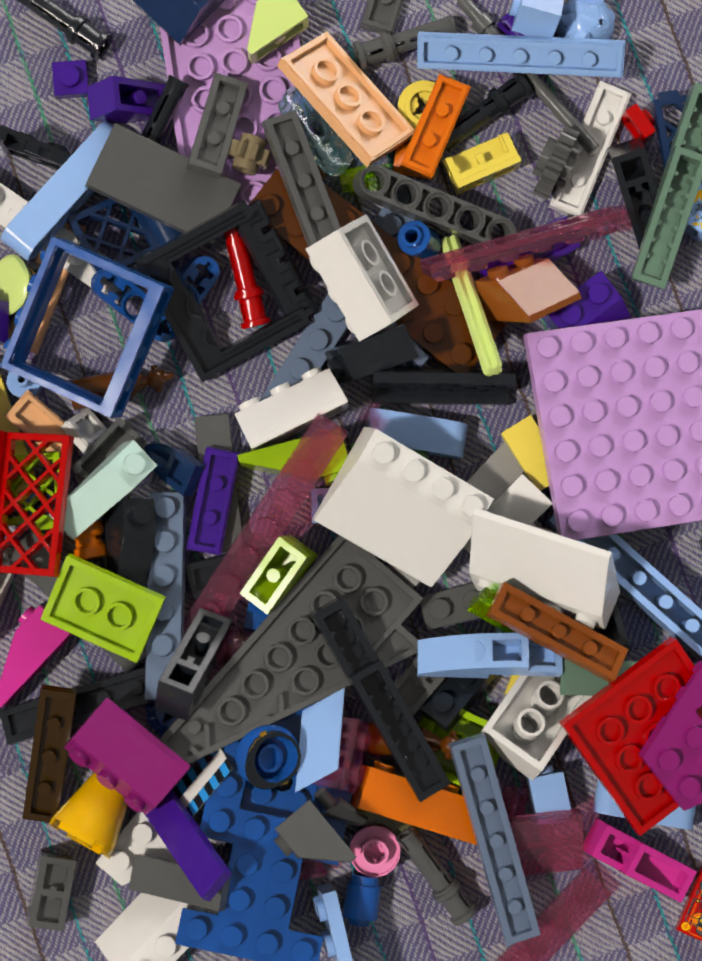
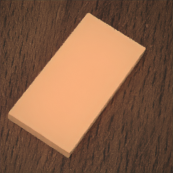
(346, 99)

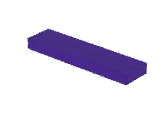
(189, 846)

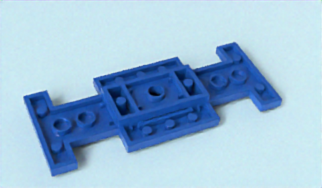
(262, 876)

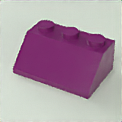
(126, 757)

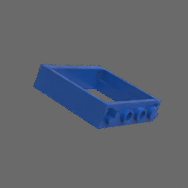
(135, 351)

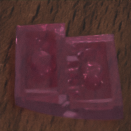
(549, 841)

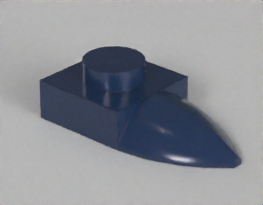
(175, 467)

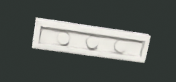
(601, 123)

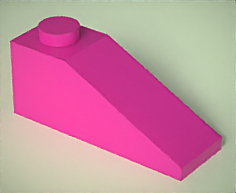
(30, 650)

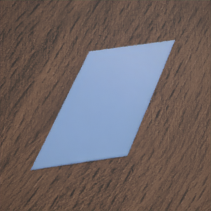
(320, 739)

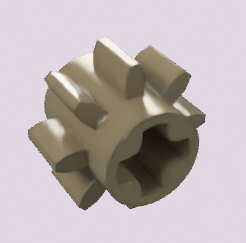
(249, 154)

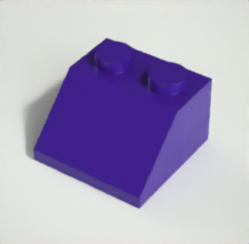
(597, 304)

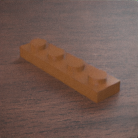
(557, 632)

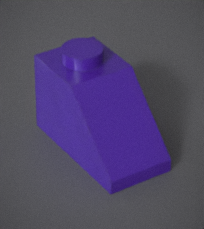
(122, 99)

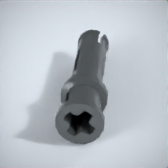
(386, 42)
(445, 887)

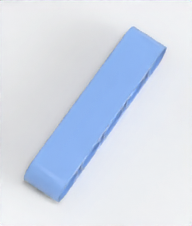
(57, 199)

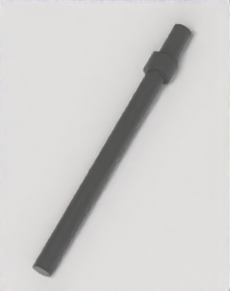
(484, 24)

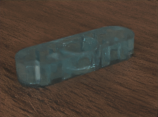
(329, 150)

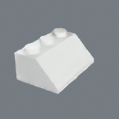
(362, 277)
(290, 408)
(527, 723)
(146, 930)

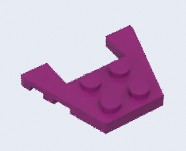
(676, 745)

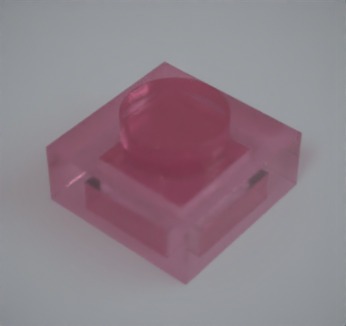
(515, 799)

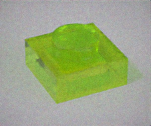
(347, 177)

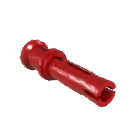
(248, 292)

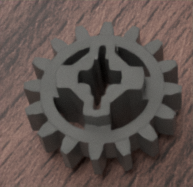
(556, 162)

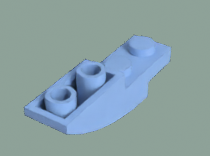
(484, 656)

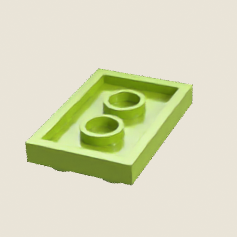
(103, 608)

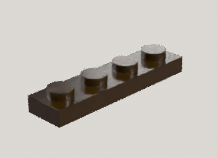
(48, 752)

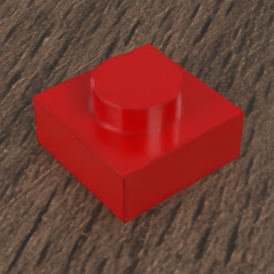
(639, 123)

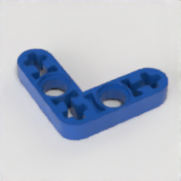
(189, 271)

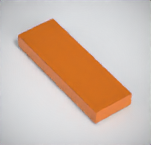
(435, 127)

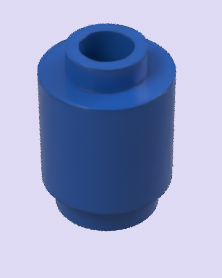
(418, 240)
(362, 899)

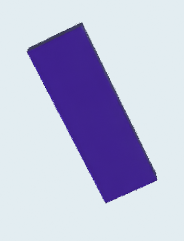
(213, 501)

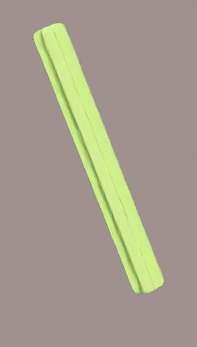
(474, 314)

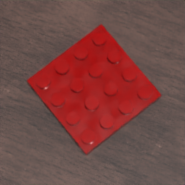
(617, 724)

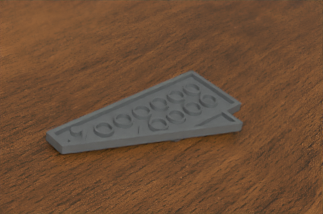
(286, 658)

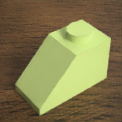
(274, 25)

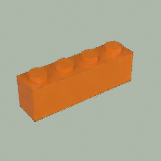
(393, 798)

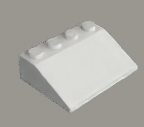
(400, 506)
(545, 565)

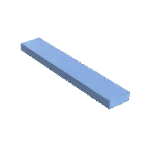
(521, 54)

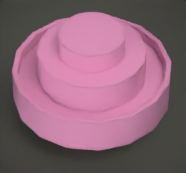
(375, 850)

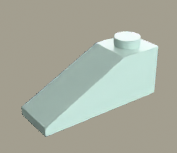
(106, 486)

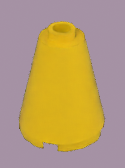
(92, 817)

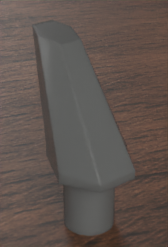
(339, 809)

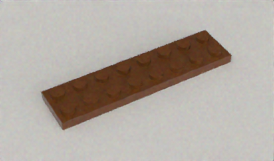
(437, 320)

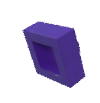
(70, 79)

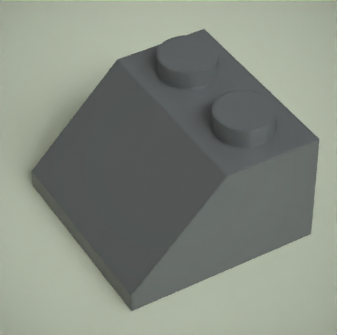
(311, 837)

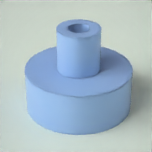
(18, 389)

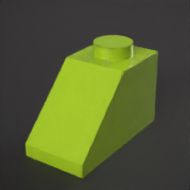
(278, 573)

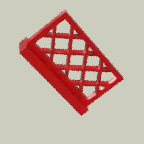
(8, 474)

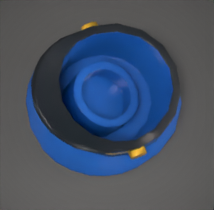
(268, 756)

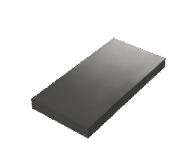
(157, 182)

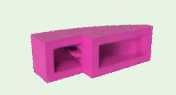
(638, 860)

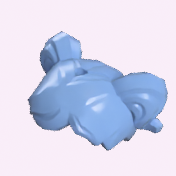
(582, 20)

